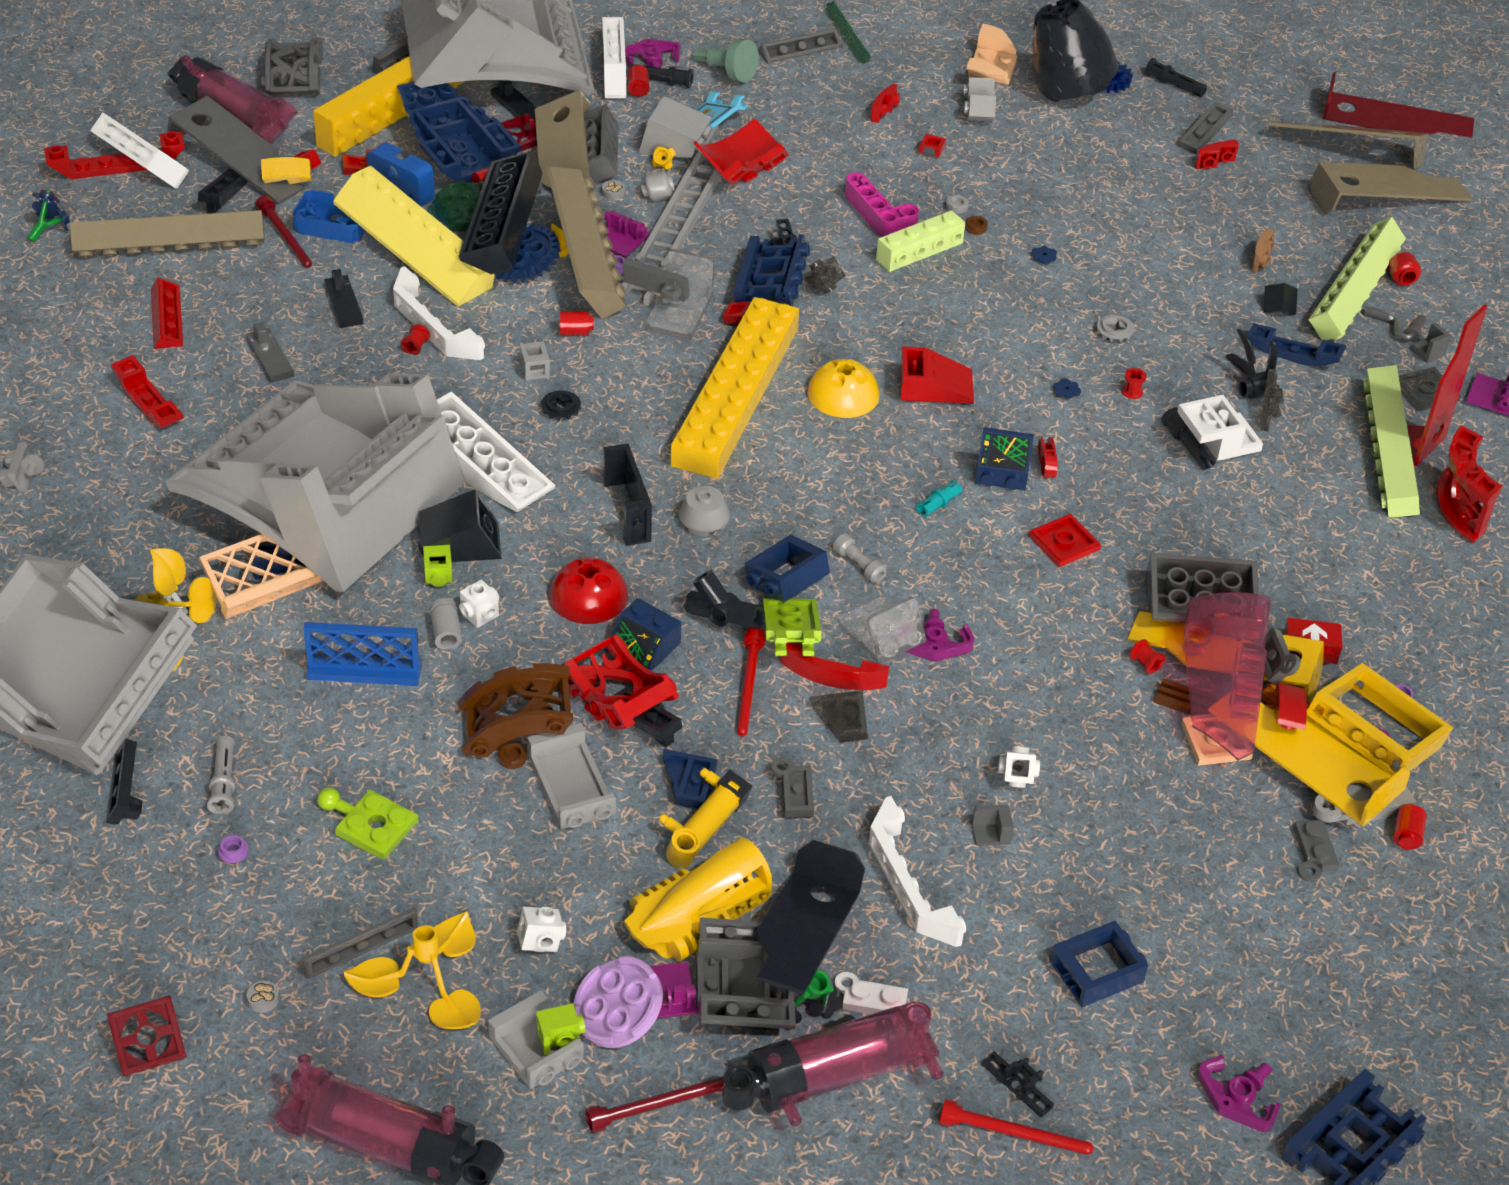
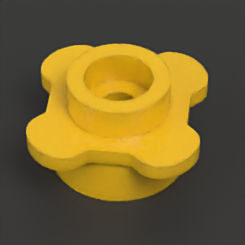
(657, 160)

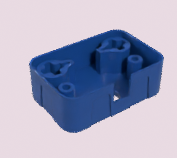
(414, 174)
(313, 218)

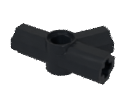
(721, 606)

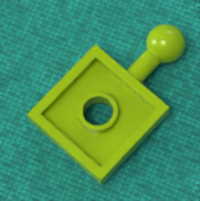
(371, 808)

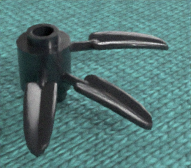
(1253, 383)

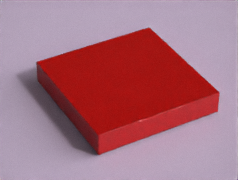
(1064, 540)

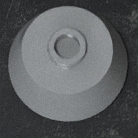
(704, 511)

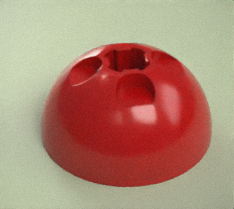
(588, 591)

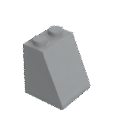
(676, 128)

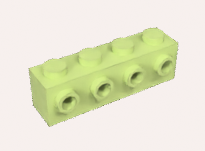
(920, 241)

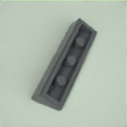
(800, 46)
(359, 943)

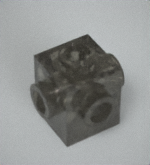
(824, 275)

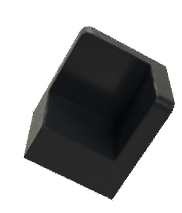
(1280, 299)

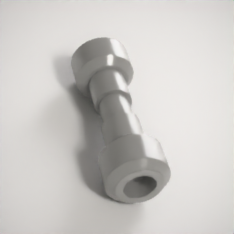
(873, 570)

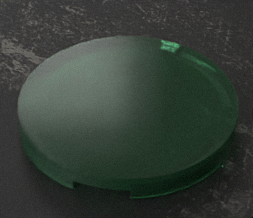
(456, 204)

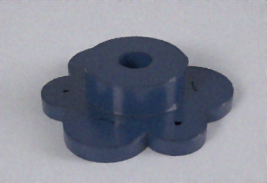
(1044, 254)
(1066, 388)

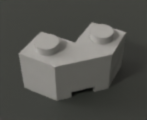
(980, 99)

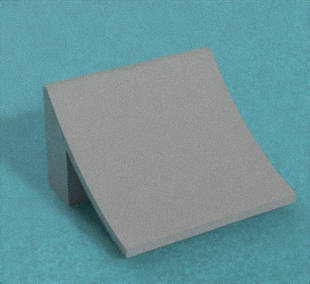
(496, 42)
(332, 471)

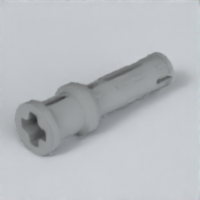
(222, 784)

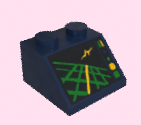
(1004, 458)
(648, 633)

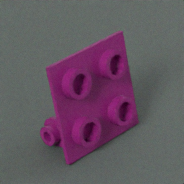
(624, 233)
(1490, 393)
(677, 989)

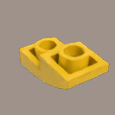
(286, 168)

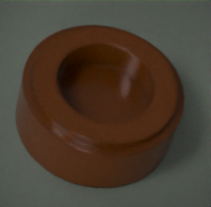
(976, 225)
(512, 755)

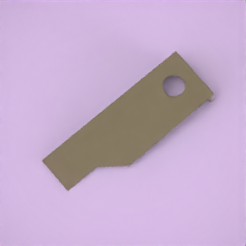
(1380, 181)

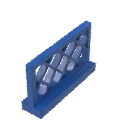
(362, 667)

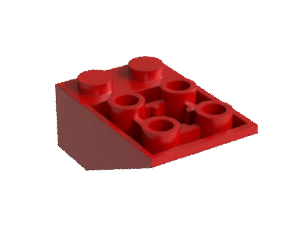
(933, 377)

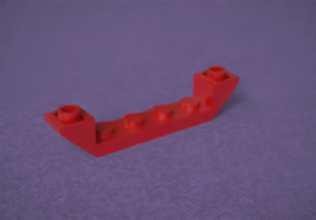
(58, 159)

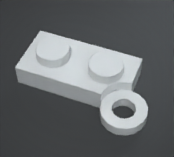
(869, 996)

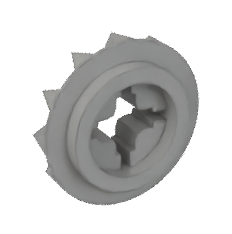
(1107, 324)

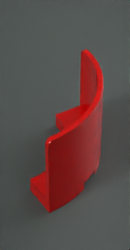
(744, 153)

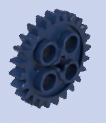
(536, 253)

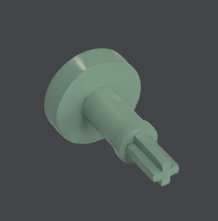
(739, 59)

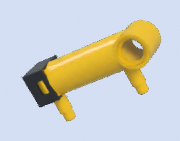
(727, 798)

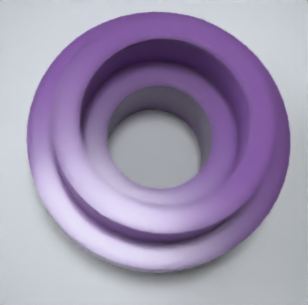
(236, 843)

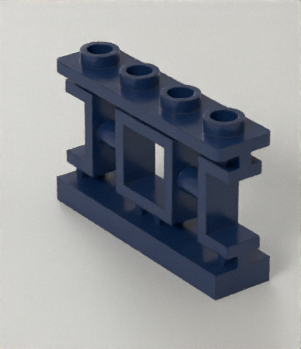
(763, 257)
(1333, 1120)

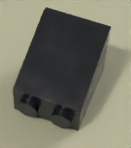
(462, 524)

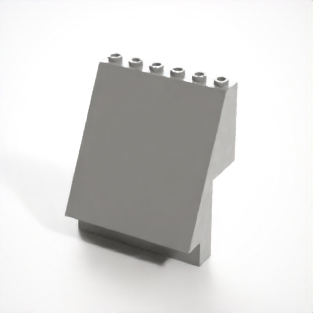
(80, 659)

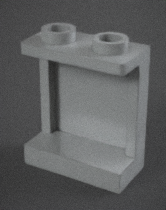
(517, 1039)

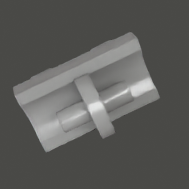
(21, 467)

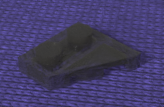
(843, 714)

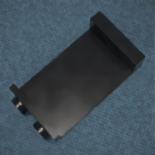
(620, 469)

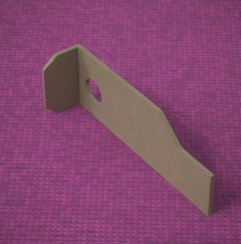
(562, 134)
(1420, 145)

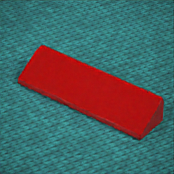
(166, 314)

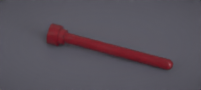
(268, 207)
(600, 1117)

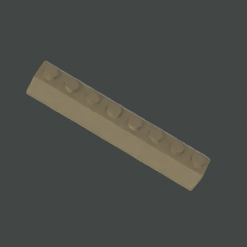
(167, 232)
(587, 240)

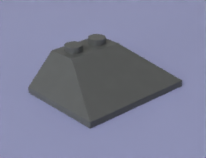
(727, 982)

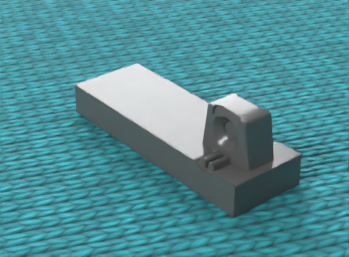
(1206, 127)
(668, 284)
(269, 353)

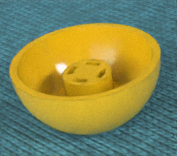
(843, 389)

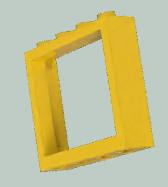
(1366, 737)

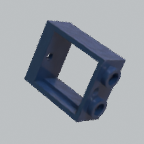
(810, 567)
(1077, 979)

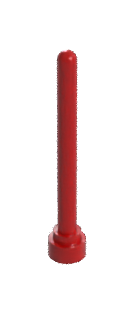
(754, 641)
(954, 1114)

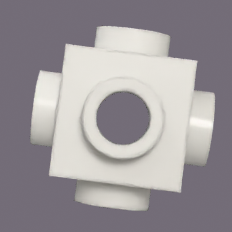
(479, 603)
(1026, 774)
(540, 929)

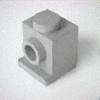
(535, 360)

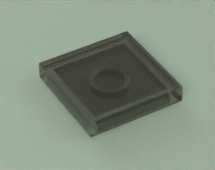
(1421, 387)

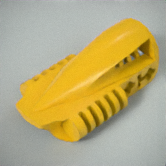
(670, 912)

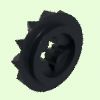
(564, 398)

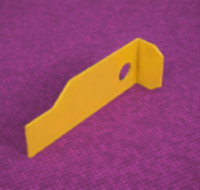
(1170, 636)
(1328, 765)

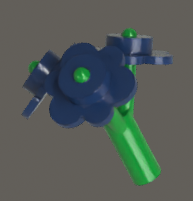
(47, 209)

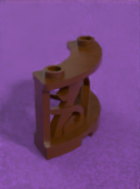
(488, 730)

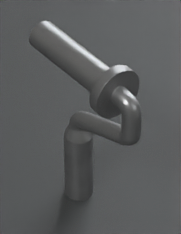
(1411, 333)

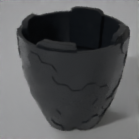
(1071, 52)

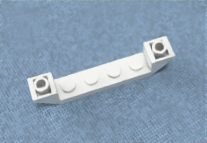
(614, 57)
(139, 150)
(461, 345)
(937, 924)

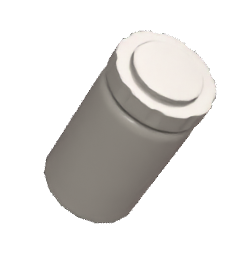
(445, 623)

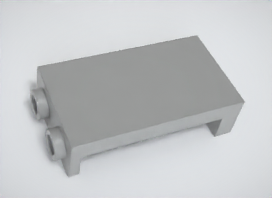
(570, 777)

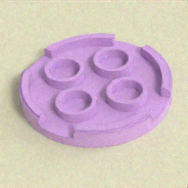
(619, 1001)

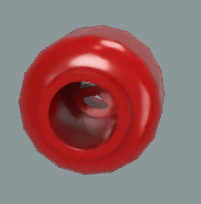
(1404, 269)

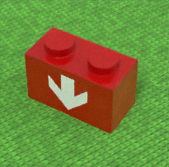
(1317, 630)

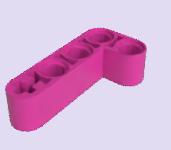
(876, 208)

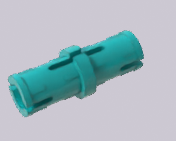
(939, 498)

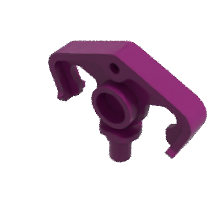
(651, 51)
(937, 643)
(1236, 1096)

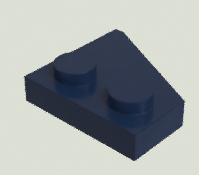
(684, 777)

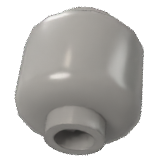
(658, 186)

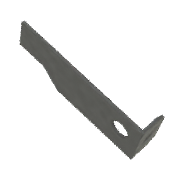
(232, 143)

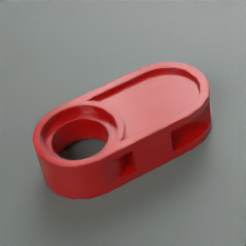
(1047, 458)

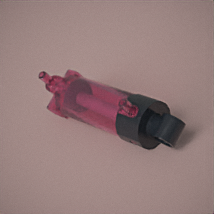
(259, 111)
(833, 1059)
(387, 1128)

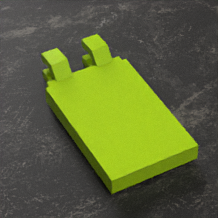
(792, 622)

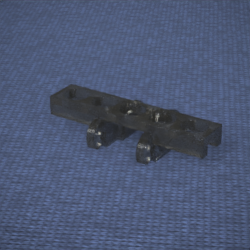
(1271, 408)

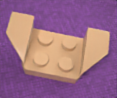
(994, 56)

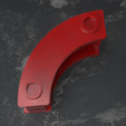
(1465, 486)
(617, 710)

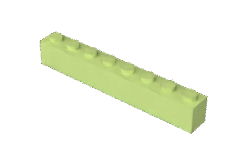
(1357, 280)
(1392, 442)

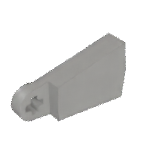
(1361, 793)

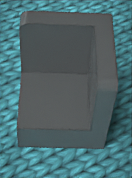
(1434, 345)
(992, 825)

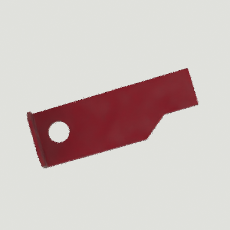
(1394, 116)

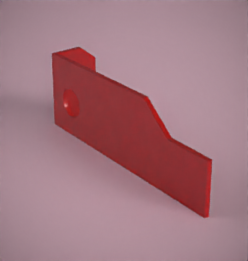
(1425, 438)

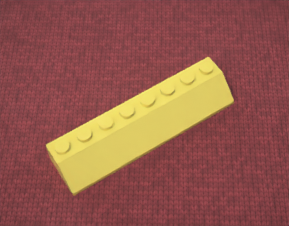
(411, 235)

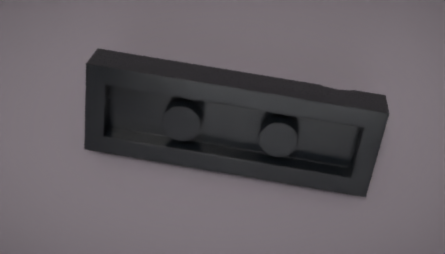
(513, 100)
(221, 189)
(343, 300)
(656, 722)
(121, 802)

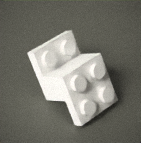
(1220, 427)

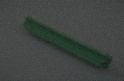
(848, 32)

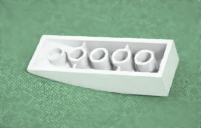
(489, 459)

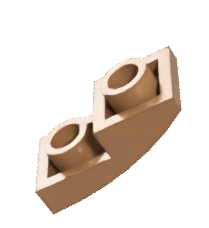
(1263, 248)

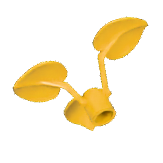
(169, 572)
(454, 938)

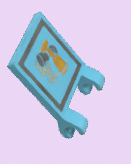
(719, 111)

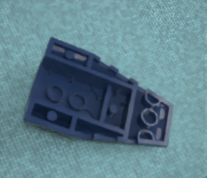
(454, 131)

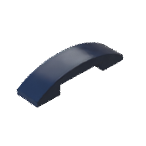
(1295, 351)

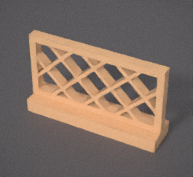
(257, 594)

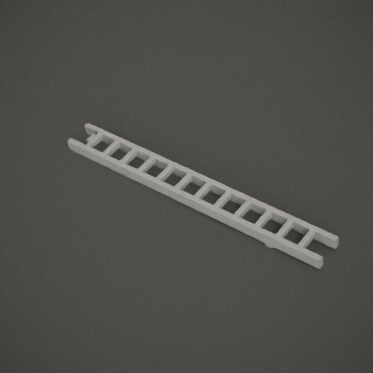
(674, 203)

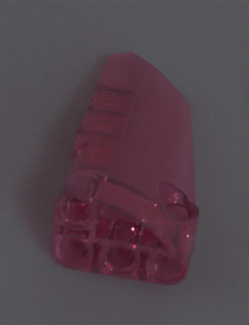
(1226, 666)

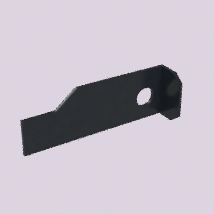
(801, 928)

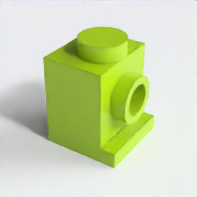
(437, 572)
(558, 1026)

